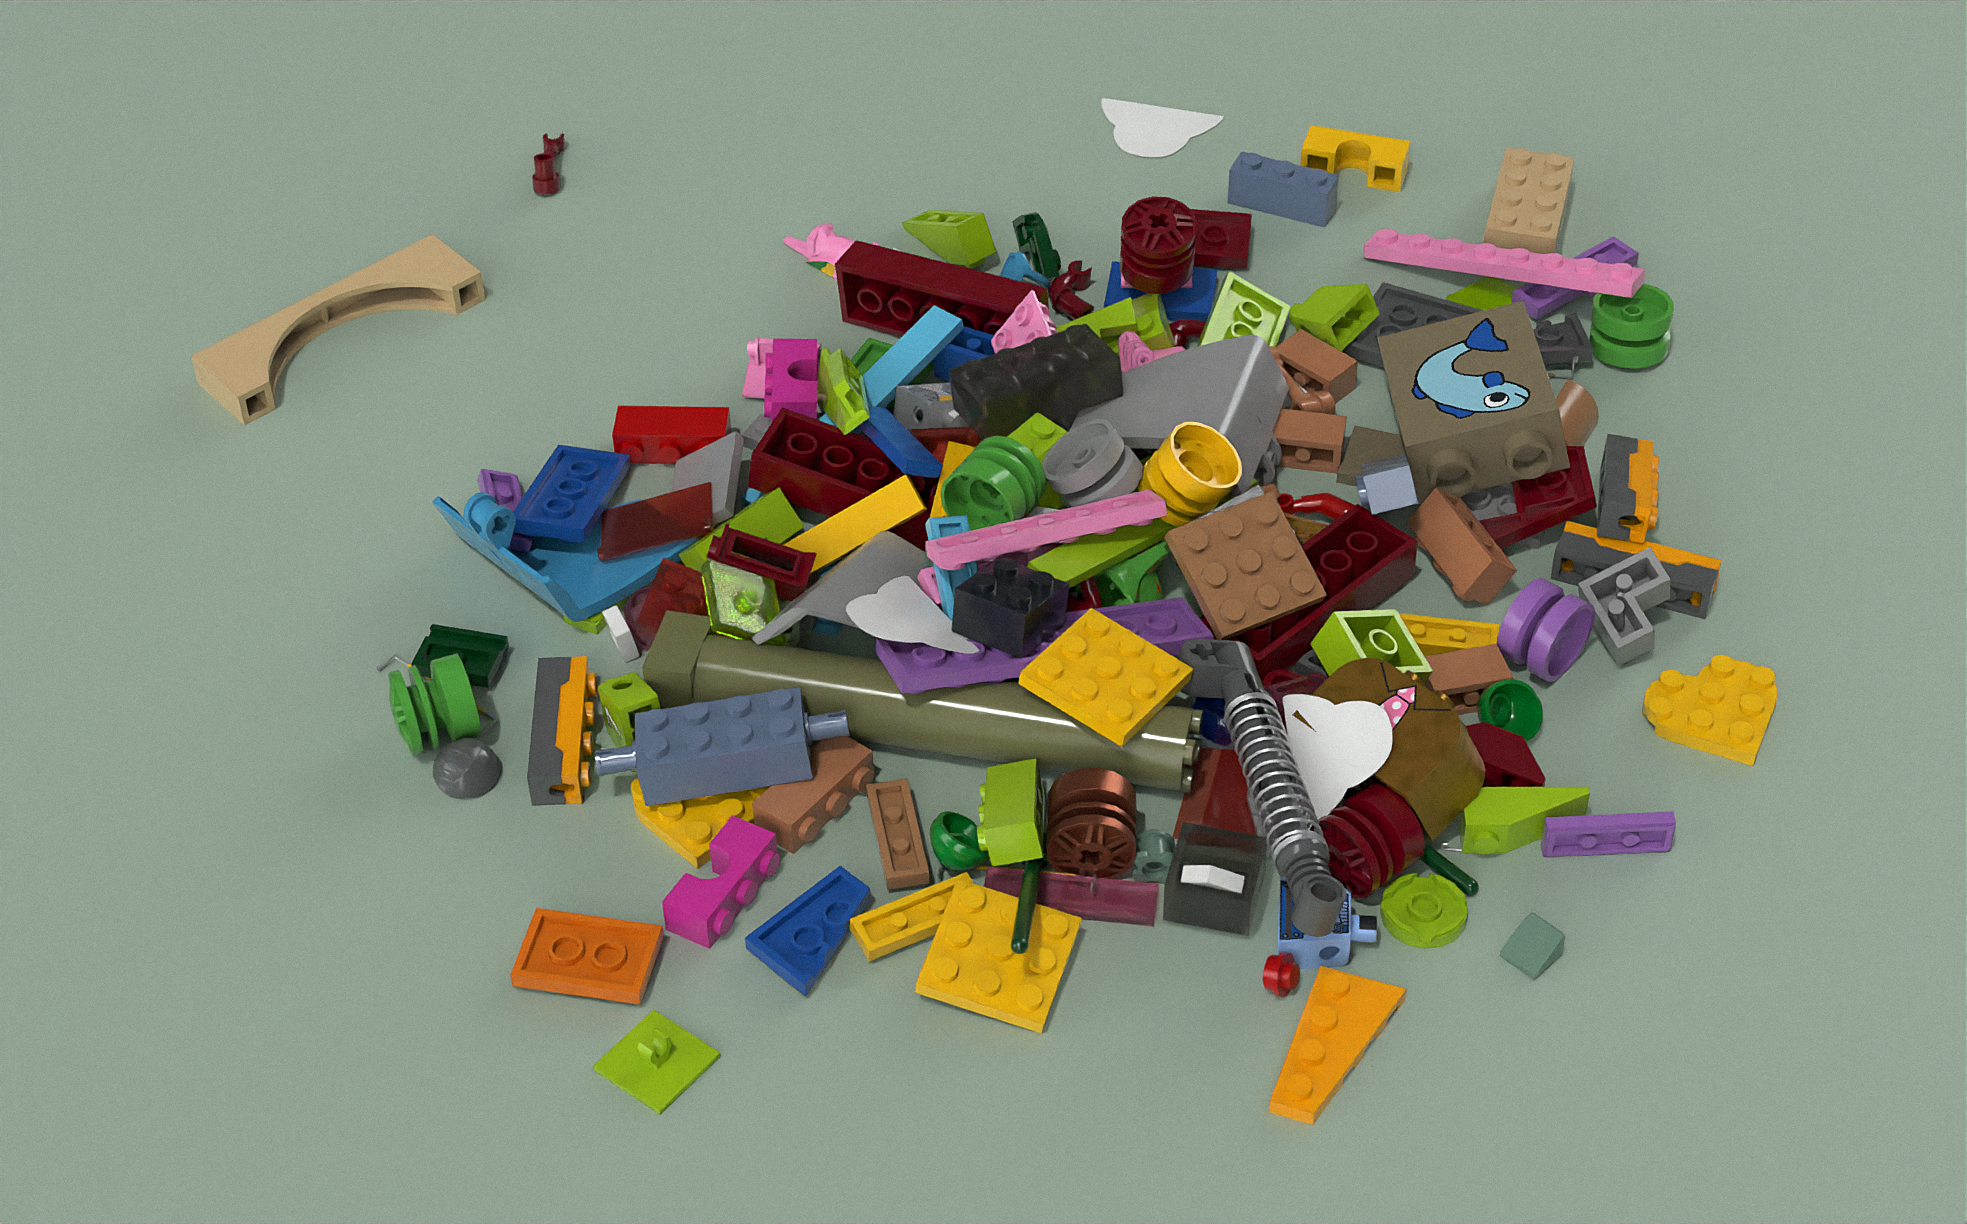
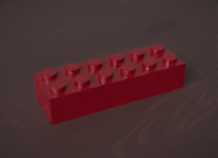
(896, 289)
(830, 470)
(1358, 565)

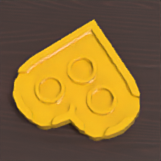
(1717, 711)
(694, 822)

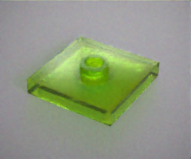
(739, 601)

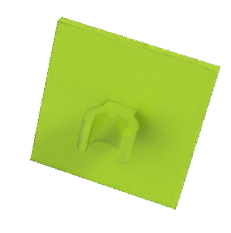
(656, 1061)

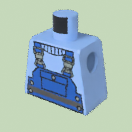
(1324, 951)

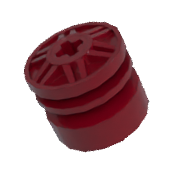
(1158, 244)
(1371, 839)

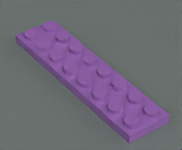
(925, 667)

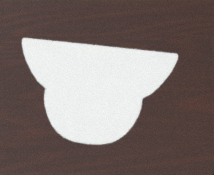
(1154, 129)
(906, 615)
(1343, 752)

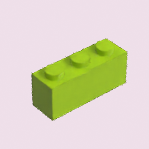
(766, 517)
(1012, 813)

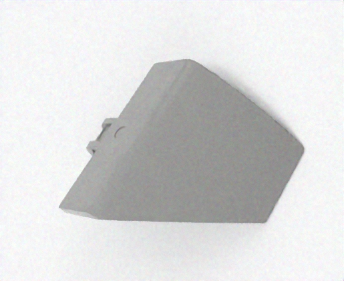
(1219, 384)
(856, 575)

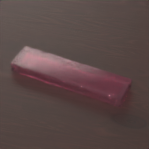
(1110, 902)

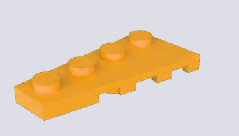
(1331, 1039)

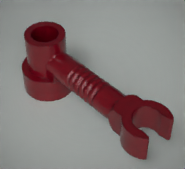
(546, 178)

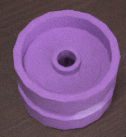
(1545, 629)

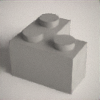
(1619, 602)

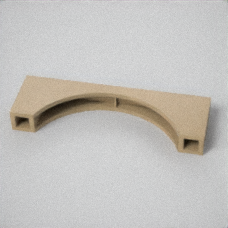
(246, 366)

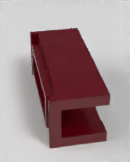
(787, 584)

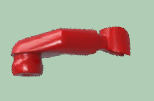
(1316, 503)

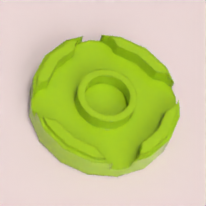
(1424, 910)

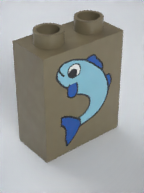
(1473, 402)

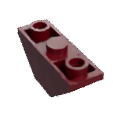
(1505, 757)

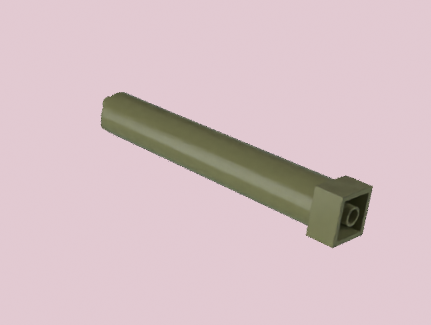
(975, 721)

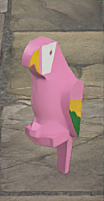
(822, 248)

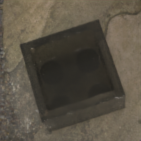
(1209, 906)

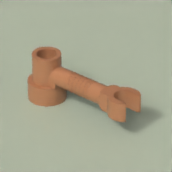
(1316, 402)

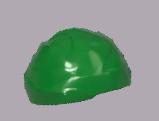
(1512, 707)
(956, 842)

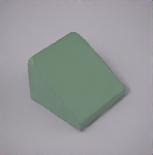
(1533, 946)

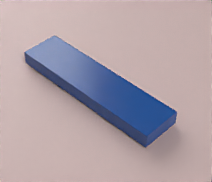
(899, 444)

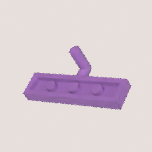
(1544, 298)

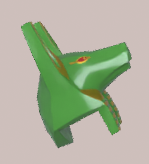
(1132, 579)

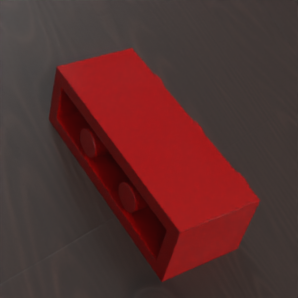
(667, 432)

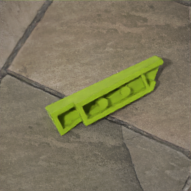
(841, 390)

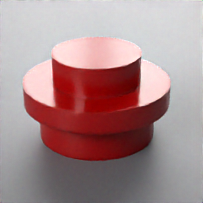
(1281, 974)

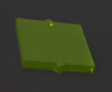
(1484, 294)

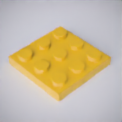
(1105, 676)
(978, 971)

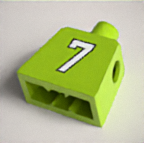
(620, 701)

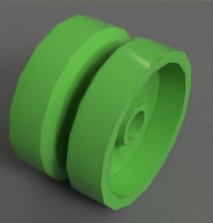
(1632, 329)

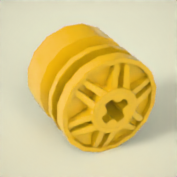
(1191, 471)

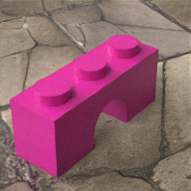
(791, 377)
(707, 907)

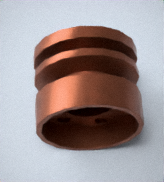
(1091, 823)

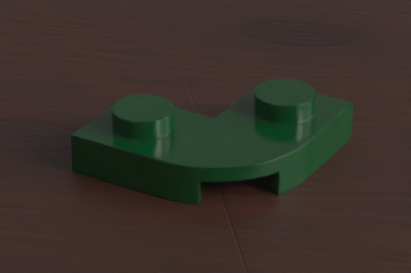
(1034, 239)

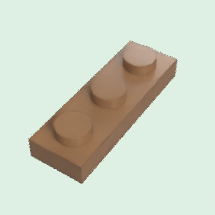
(897, 834)

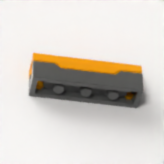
(1627, 489)
(1584, 554)
(561, 731)

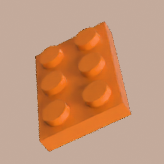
(587, 956)

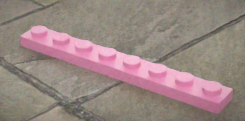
(1510, 264)

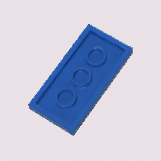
(570, 493)

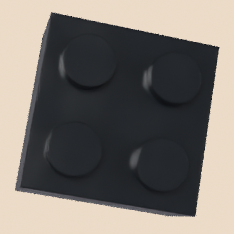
(1010, 607)

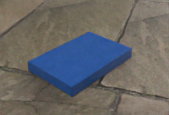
(1179, 304)

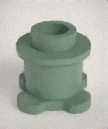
(1153, 856)

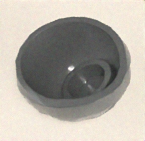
(466, 768)

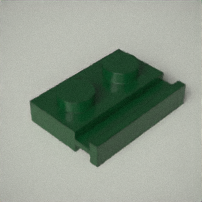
(478, 651)

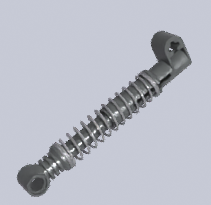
(1302, 857)

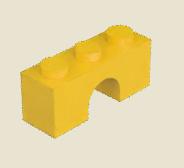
(1380, 157)

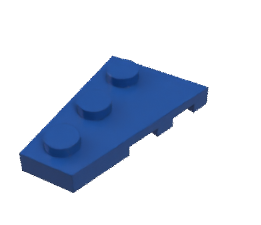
(810, 929)

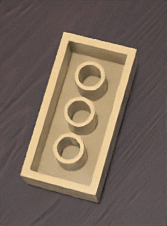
(1529, 201)

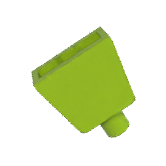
(1335, 313)

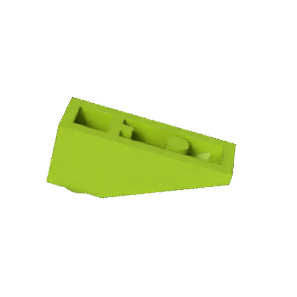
(953, 235)
(1515, 816)

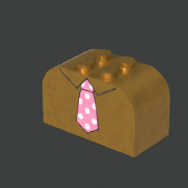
(1431, 753)

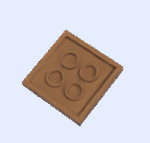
(1245, 566)

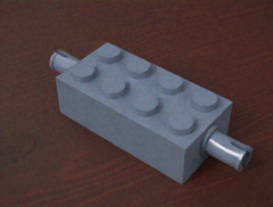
(722, 746)

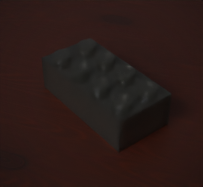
(1043, 376)

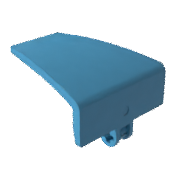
(557, 571)

